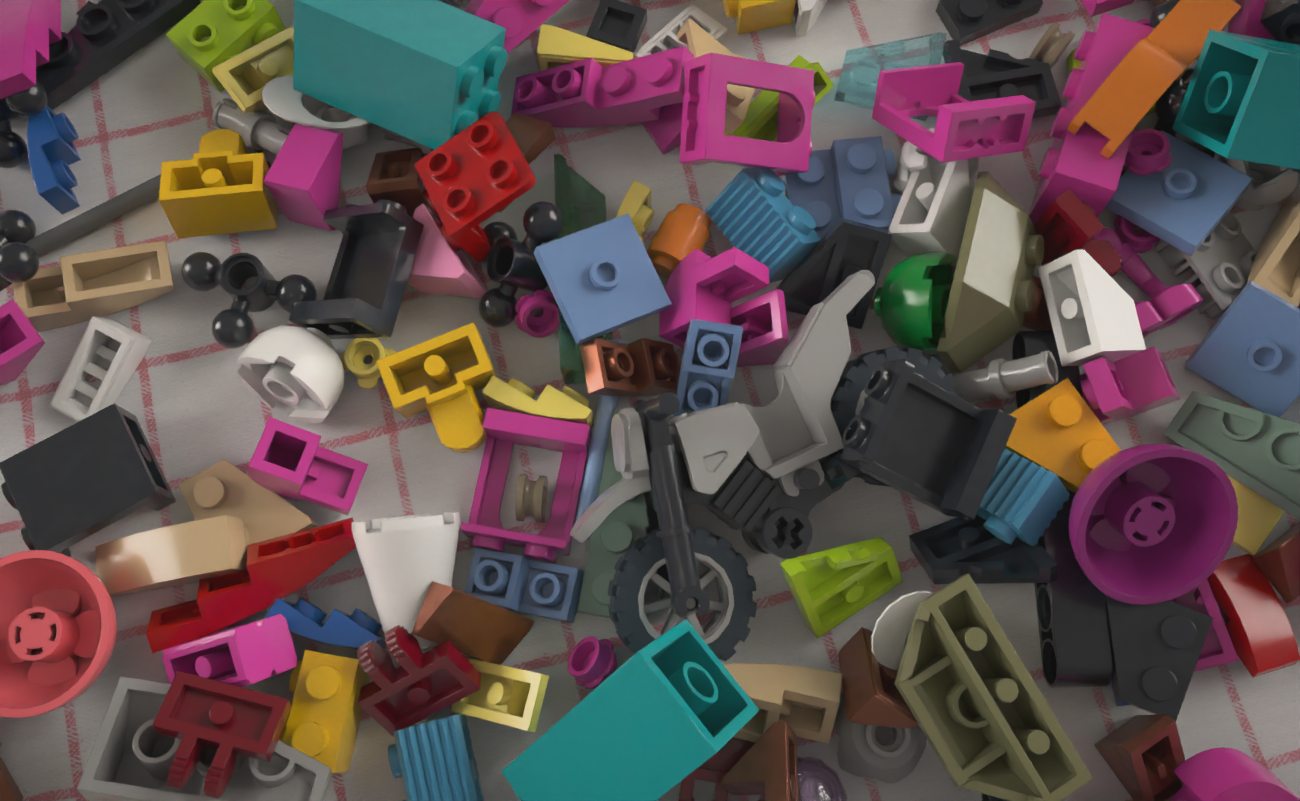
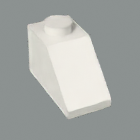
(933, 209)
(1089, 311)

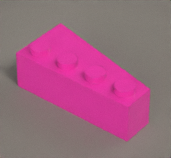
(1076, 159)

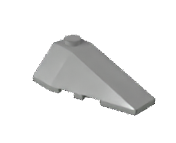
(134, 760)

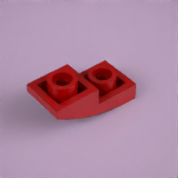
(1256, 616)

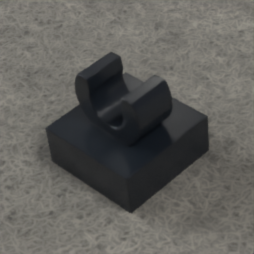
(618, 24)

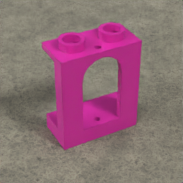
(705, 114)
(962, 126)
(502, 432)

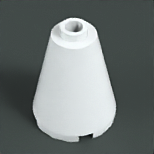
(403, 559)

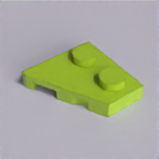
(840, 581)

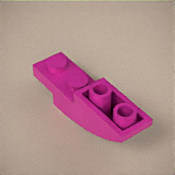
(599, 96)

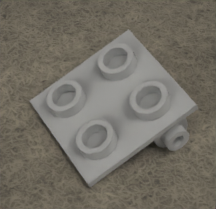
(1219, 262)

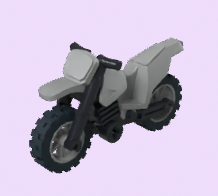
(743, 468)

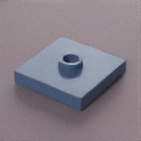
(1182, 200)
(602, 278)
(1254, 351)

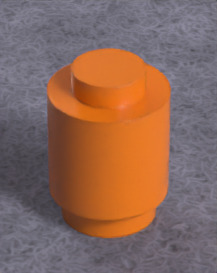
(678, 236)

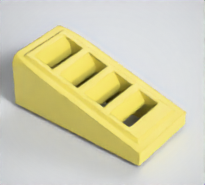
(562, 47)

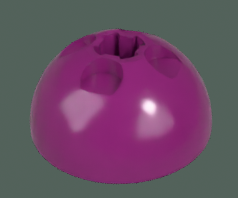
(1152, 522)

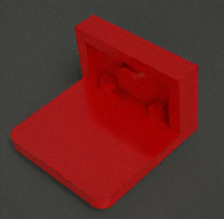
(473, 180)

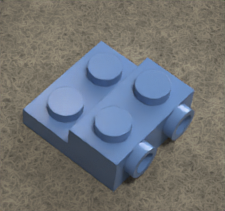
(846, 184)

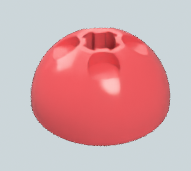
(36, 595)

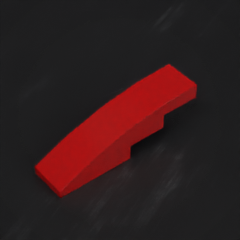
(274, 571)

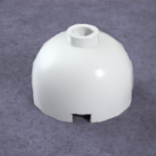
(295, 369)

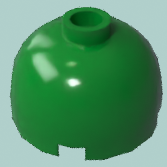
(916, 300)

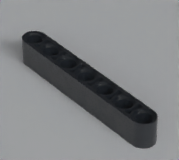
(1071, 608)

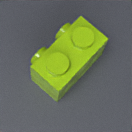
(221, 31)

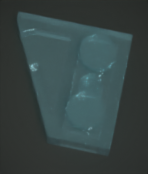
(862, 66)

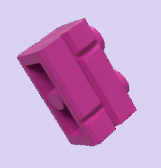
(236, 654)

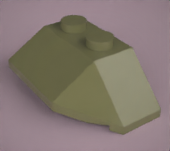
(990, 277)
(982, 703)

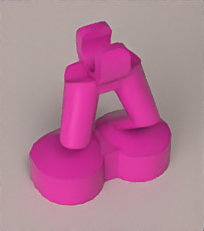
(1165, 303)

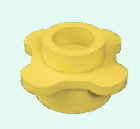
(354, 357)

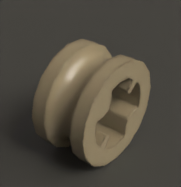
(1052, 45)
(531, 498)

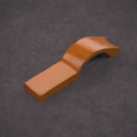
(1151, 69)

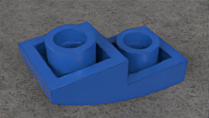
(49, 154)
(338, 630)

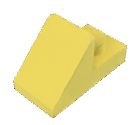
(253, 68)
(505, 696)

